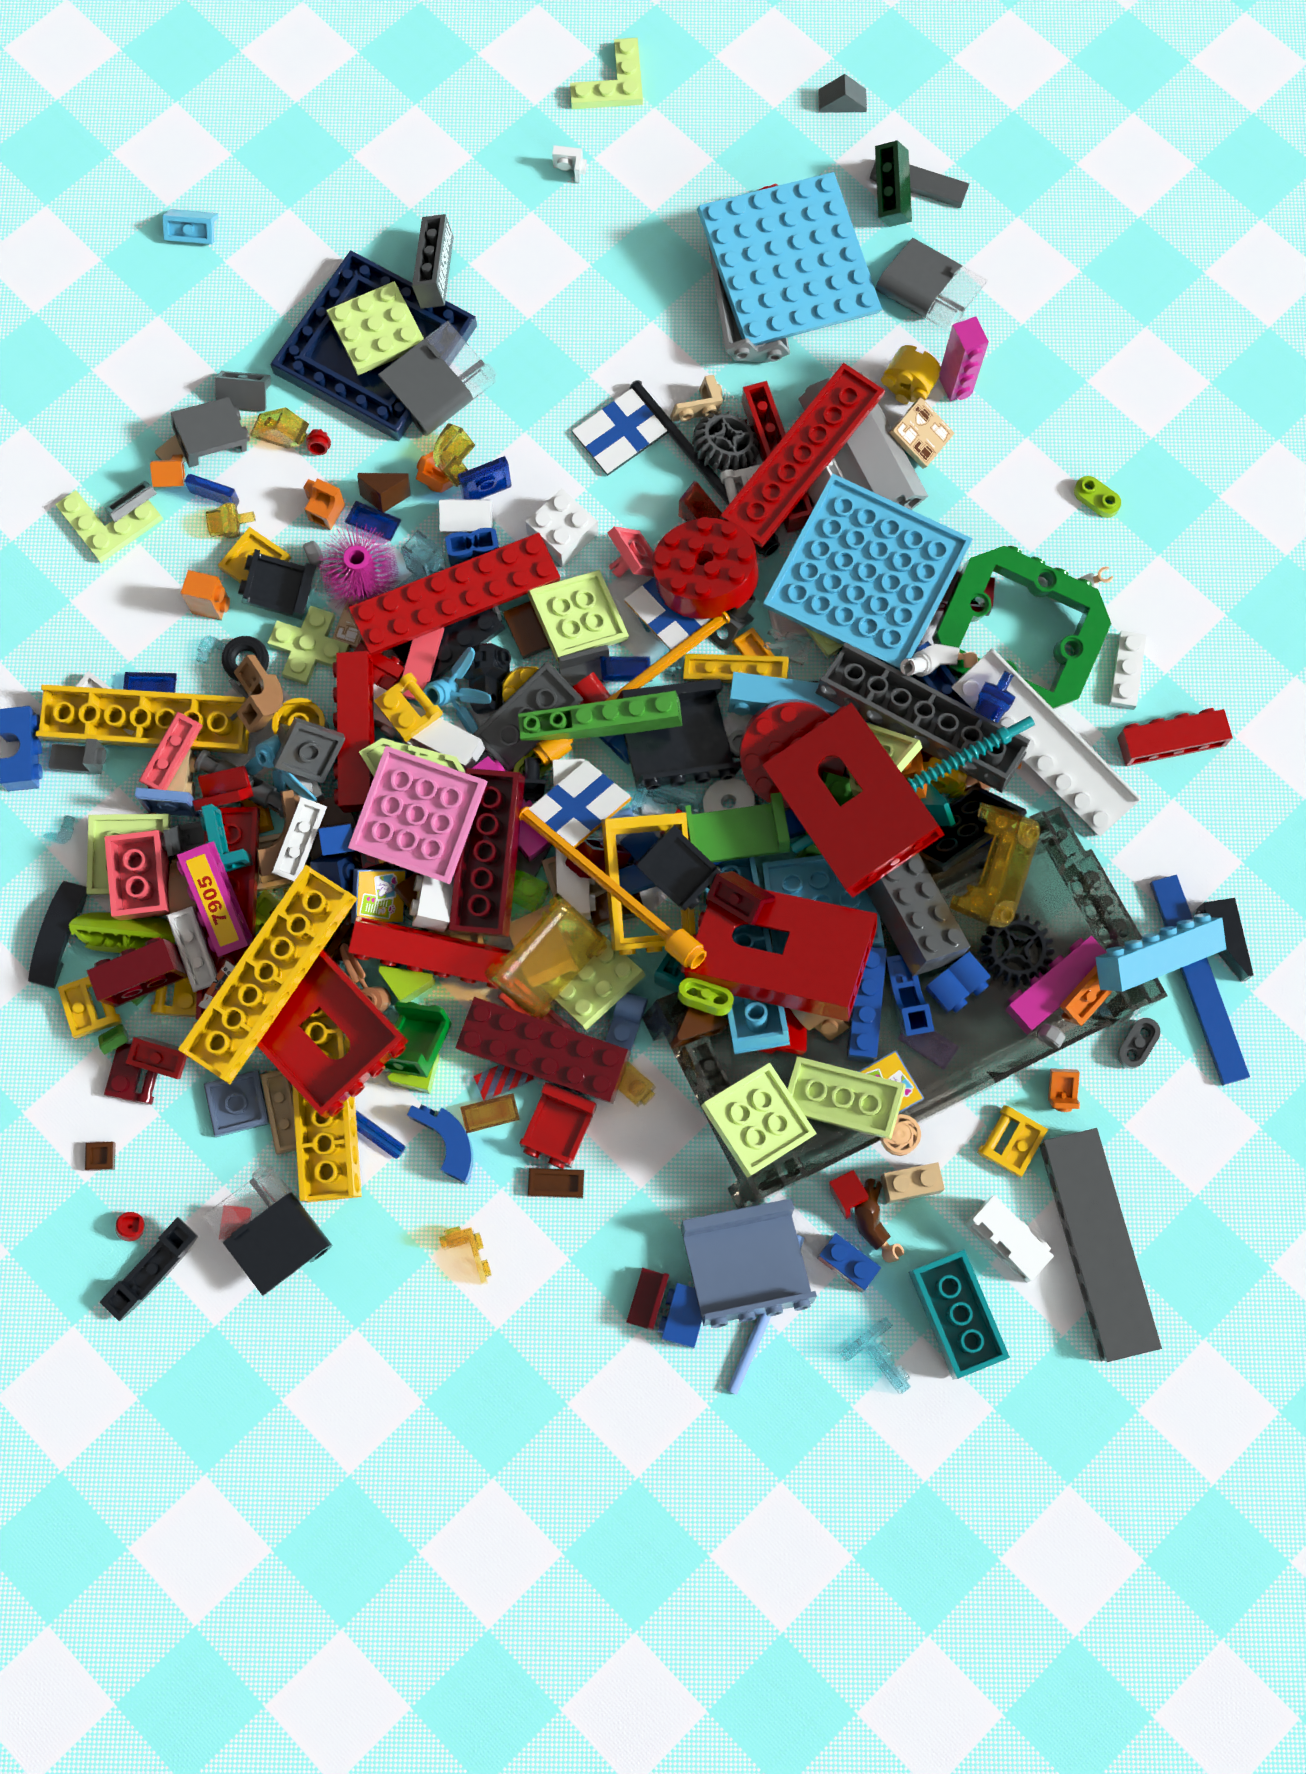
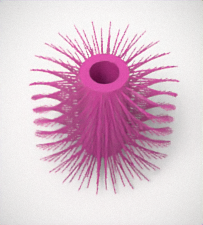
(358, 568)

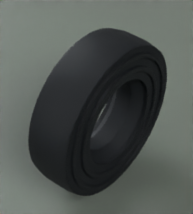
(240, 644)

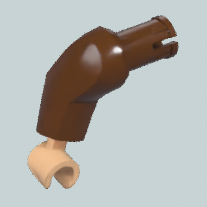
(869, 1225)

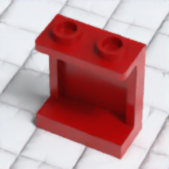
(558, 1126)

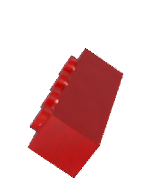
(1174, 737)

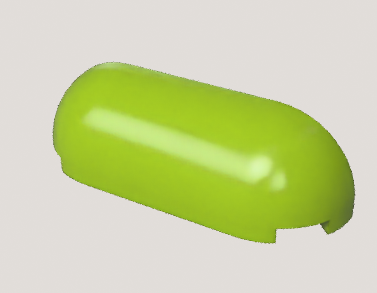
(108, 934)

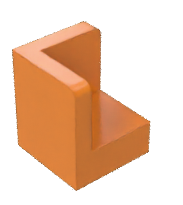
(168, 472)

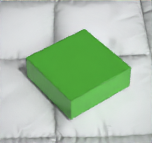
(113, 1039)

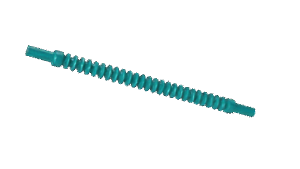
(1003, 735)

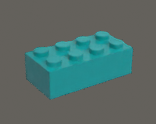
(959, 1315)

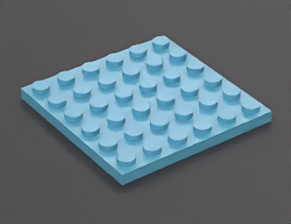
(789, 259)
(867, 572)

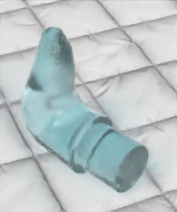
(205, 646)
(65, 832)

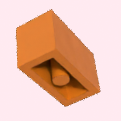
(205, 595)

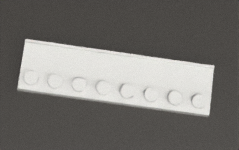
(1055, 748)

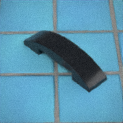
(54, 934)
(151, 1270)

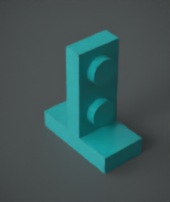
(213, 824)

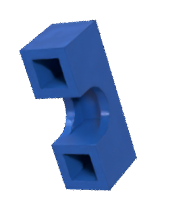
(23, 768)

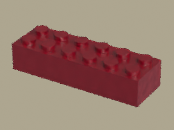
(489, 858)
(543, 1050)

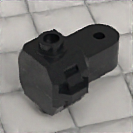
(487, 673)

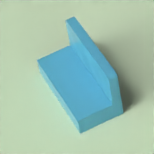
(189, 226)

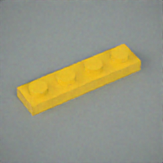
(714, 666)

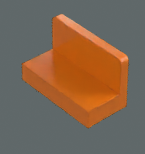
(1084, 999)

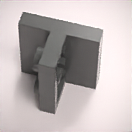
(307, 749)

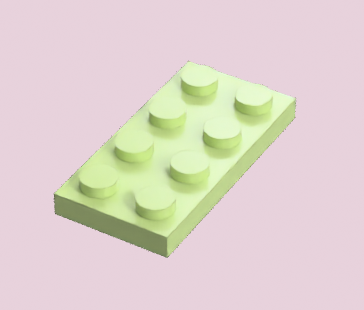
(846, 1097)

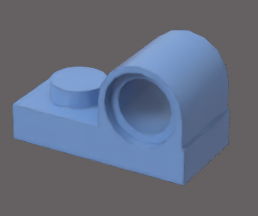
(626, 1020)

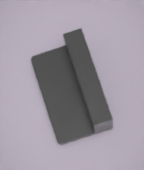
(243, 389)
(581, 664)

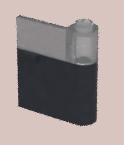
(267, 1230)

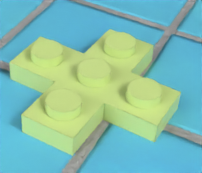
(307, 644)

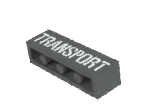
(433, 261)

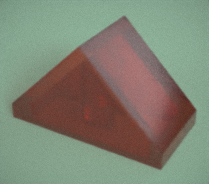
(697, 504)

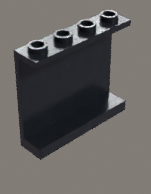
(685, 752)

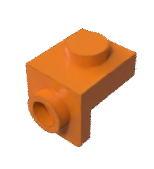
(431, 475)
(1064, 1089)

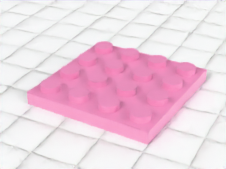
(417, 814)

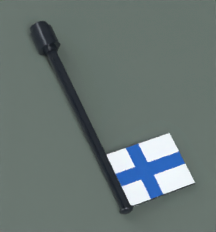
(632, 426)

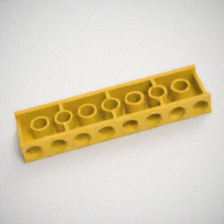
(102, 714)
(267, 974)
(328, 1145)

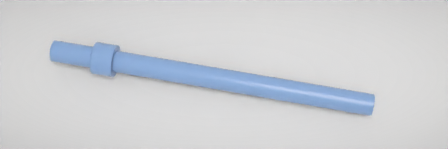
(751, 1347)

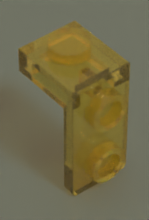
(636, 1086)
(456, 1237)

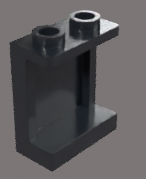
(276, 585)
(678, 868)

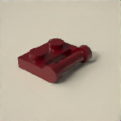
(125, 1077)

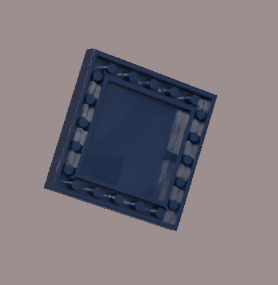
(319, 364)

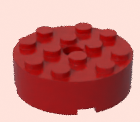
(705, 568)
(772, 732)

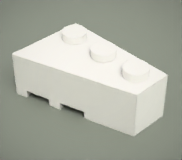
(1009, 1238)

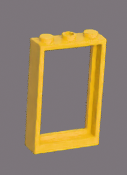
(627, 825)

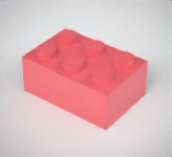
(137, 875)

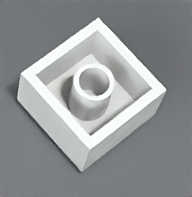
(563, 526)

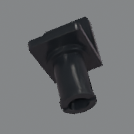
(533, 786)

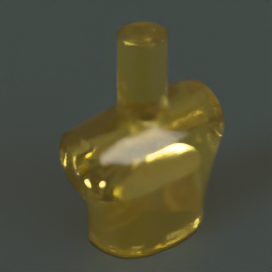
(226, 520)

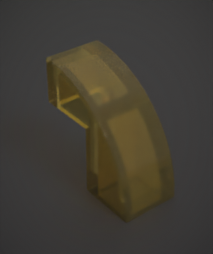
(450, 450)

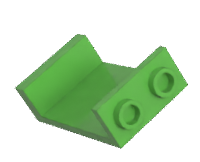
(740, 831)

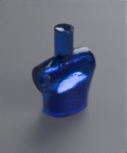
(995, 699)

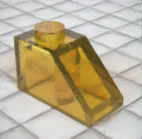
(280, 428)

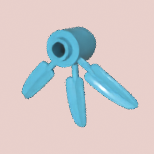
(447, 691)
(264, 756)

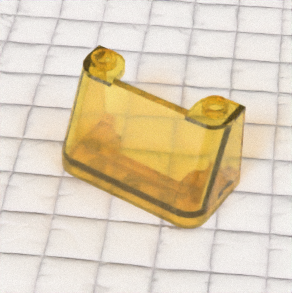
(1005, 868)
(547, 957)

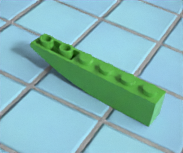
(603, 718)

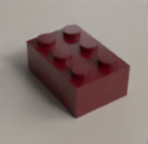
(137, 972)

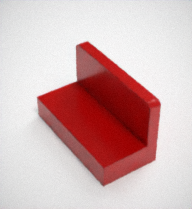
(224, 787)
(156, 1057)

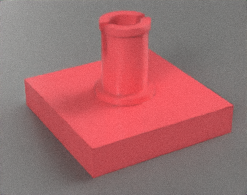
(634, 552)

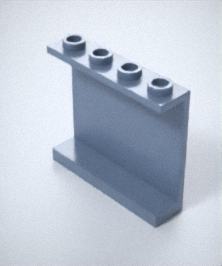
(746, 1263)

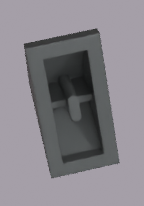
(842, 96)

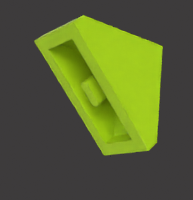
(406, 983)
(415, 1082)

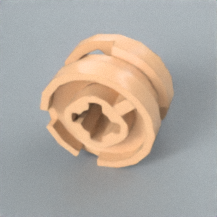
(904, 1137)

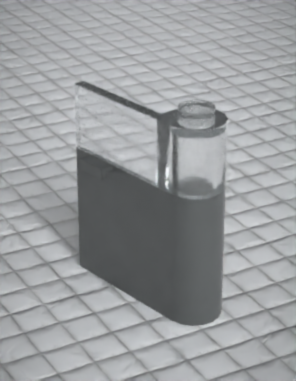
(930, 284)
(438, 378)

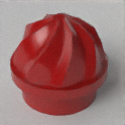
(318, 442)

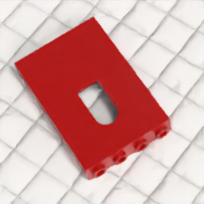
(872, 829)
(818, 965)
(372, 1038)

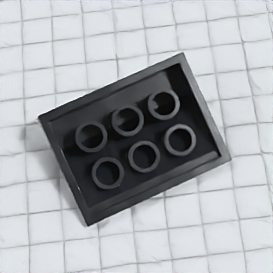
(966, 833)

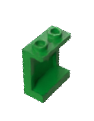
(426, 1031)

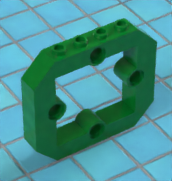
(1061, 587)

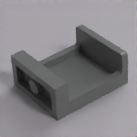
(208, 429)

